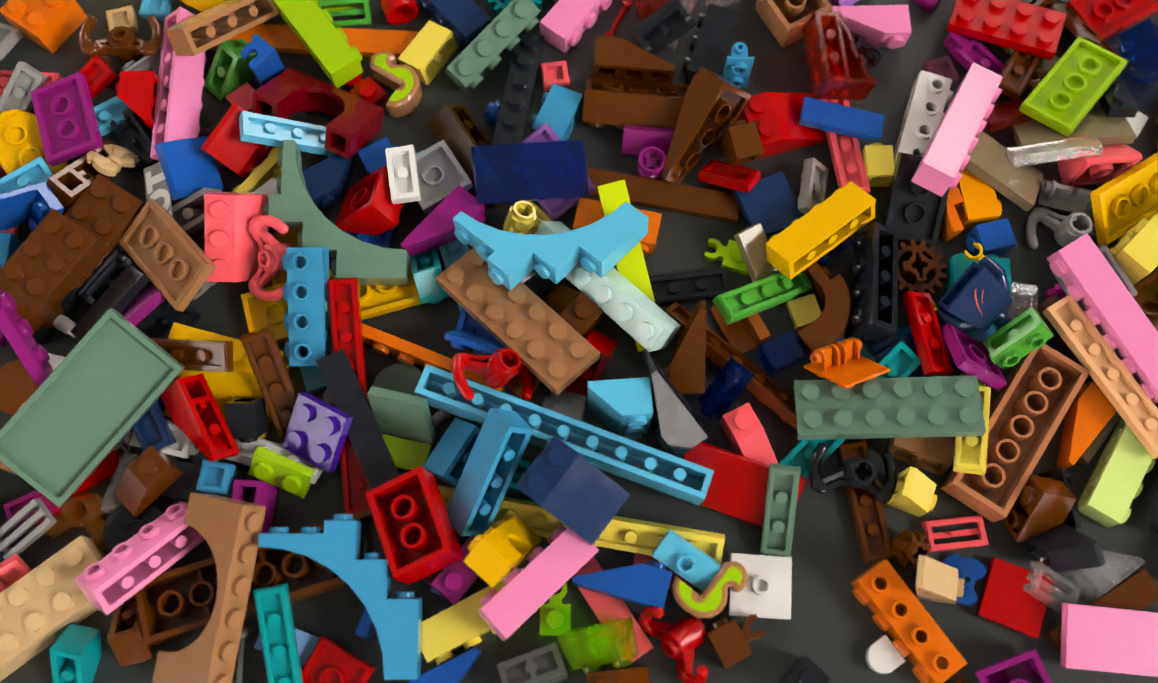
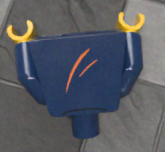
(977, 296)

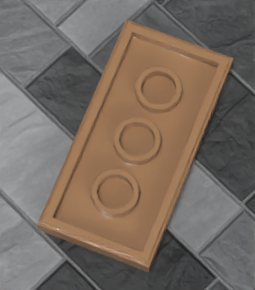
(167, 255)

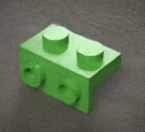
(1017, 339)

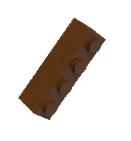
(632, 102)

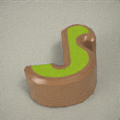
(400, 79)
(714, 597)

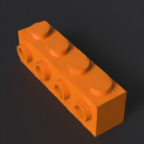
(907, 623)

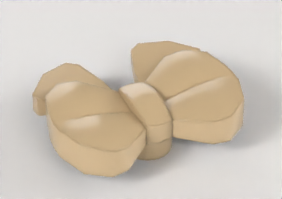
(116, 159)

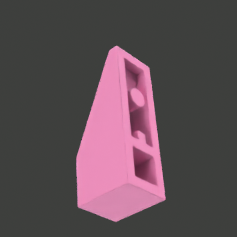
(879, 24)

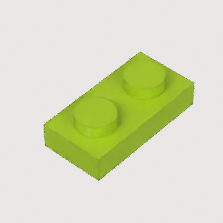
(281, 471)

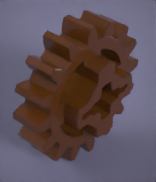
(924, 264)

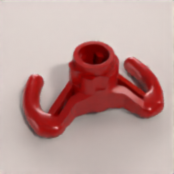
(494, 369)
(677, 640)

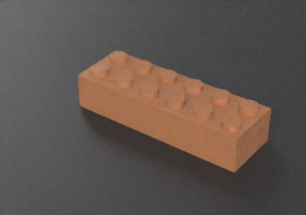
(1019, 430)

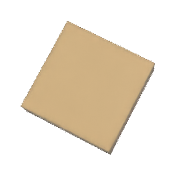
(122, 17)

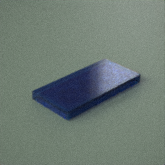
(529, 171)

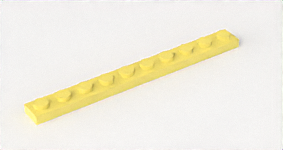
(619, 534)

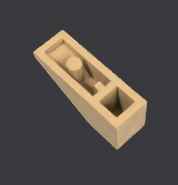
(937, 581)

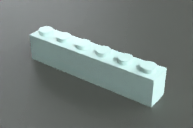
(621, 300)

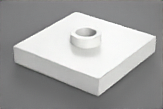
(766, 589)

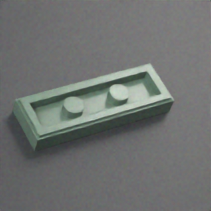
(780, 509)

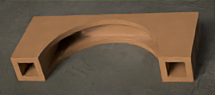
(233, 536)

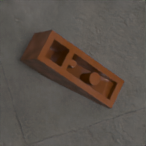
(625, 60)
(74, 179)
(689, 354)

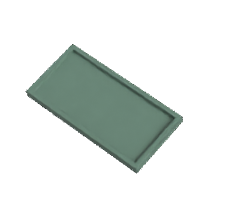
(86, 407)

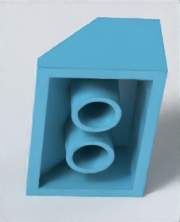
(622, 405)

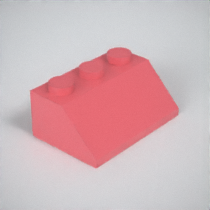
(228, 236)

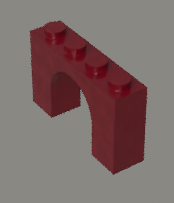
(295, 92)

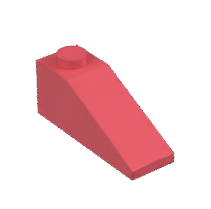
(747, 434)

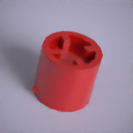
(399, 11)

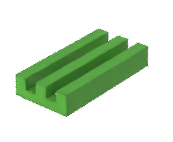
(346, 23)

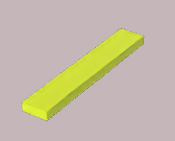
(633, 264)

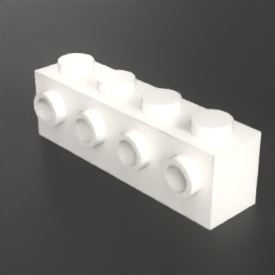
(923, 113)

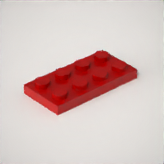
(1009, 25)

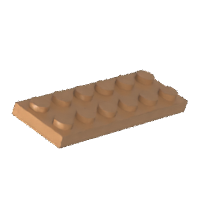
(520, 322)

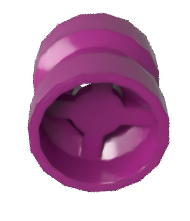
(651, 158)

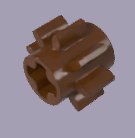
(908, 546)

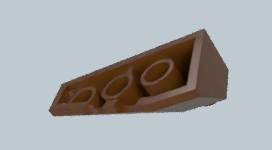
(705, 111)
(576, 310)

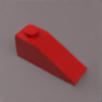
(199, 417)

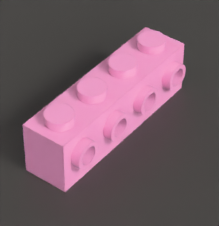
(139, 560)
(536, 582)

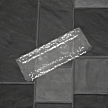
(1054, 151)

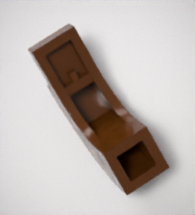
(835, 318)

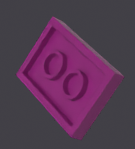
(66, 119)

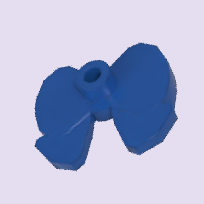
(970, 571)

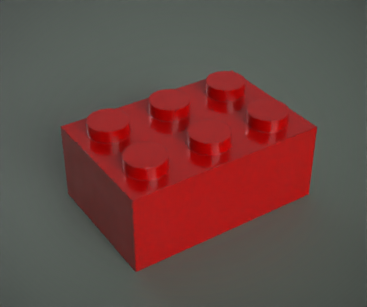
(414, 525)

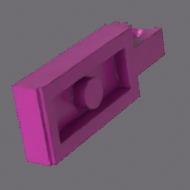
(969, 51)

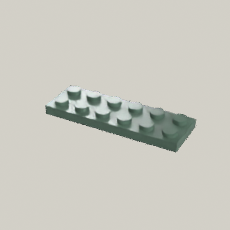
(889, 408)

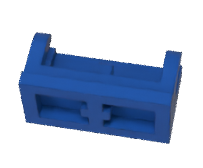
(266, 63)

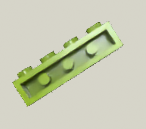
(322, 39)

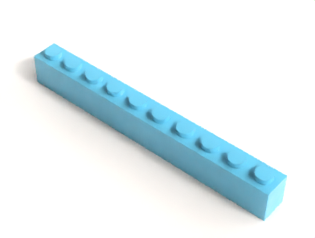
(598, 446)

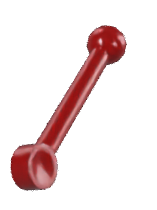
(627, 4)

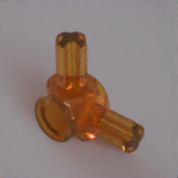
(73, 515)

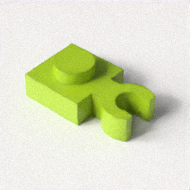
(729, 255)
(555, 616)

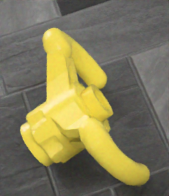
(524, 217)

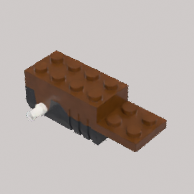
(65, 254)

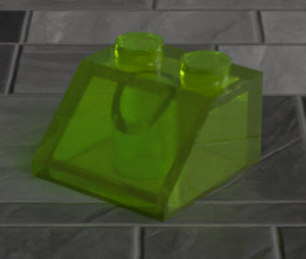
(600, 644)

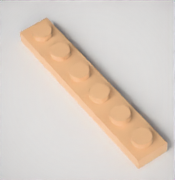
(1106, 371)

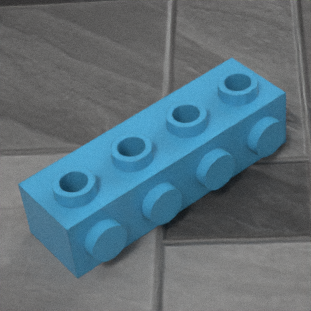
(307, 305)
(488, 472)

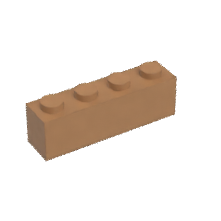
(218, 25)

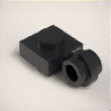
(864, 49)

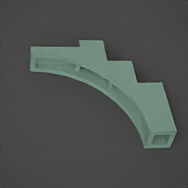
(353, 257)

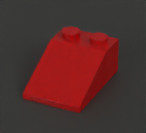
(778, 122)

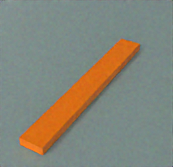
(365, 40)

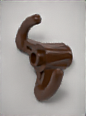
(120, 41)

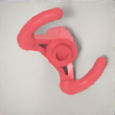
(269, 256)

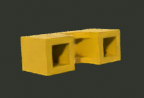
(501, 549)

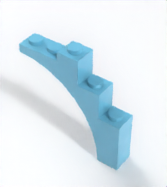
(554, 255)

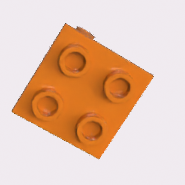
(843, 363)

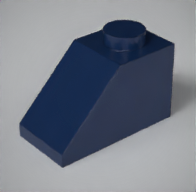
(328, 180)

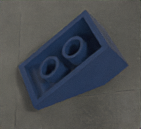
(572, 489)

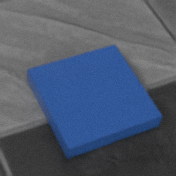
(187, 167)

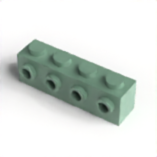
(487, 46)

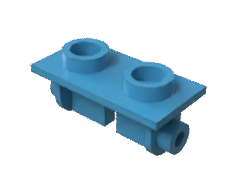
(738, 65)

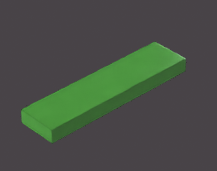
(760, 296)

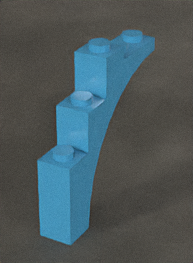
(395, 619)

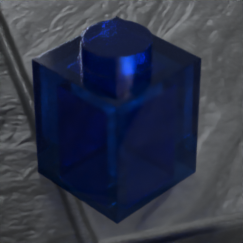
(781, 353)

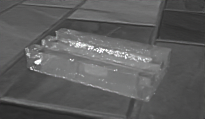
(1036, 581)

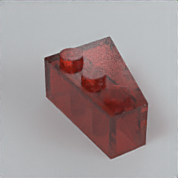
(833, 61)

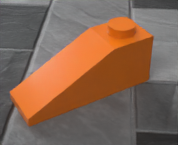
(1083, 423)

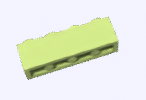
(1116, 478)

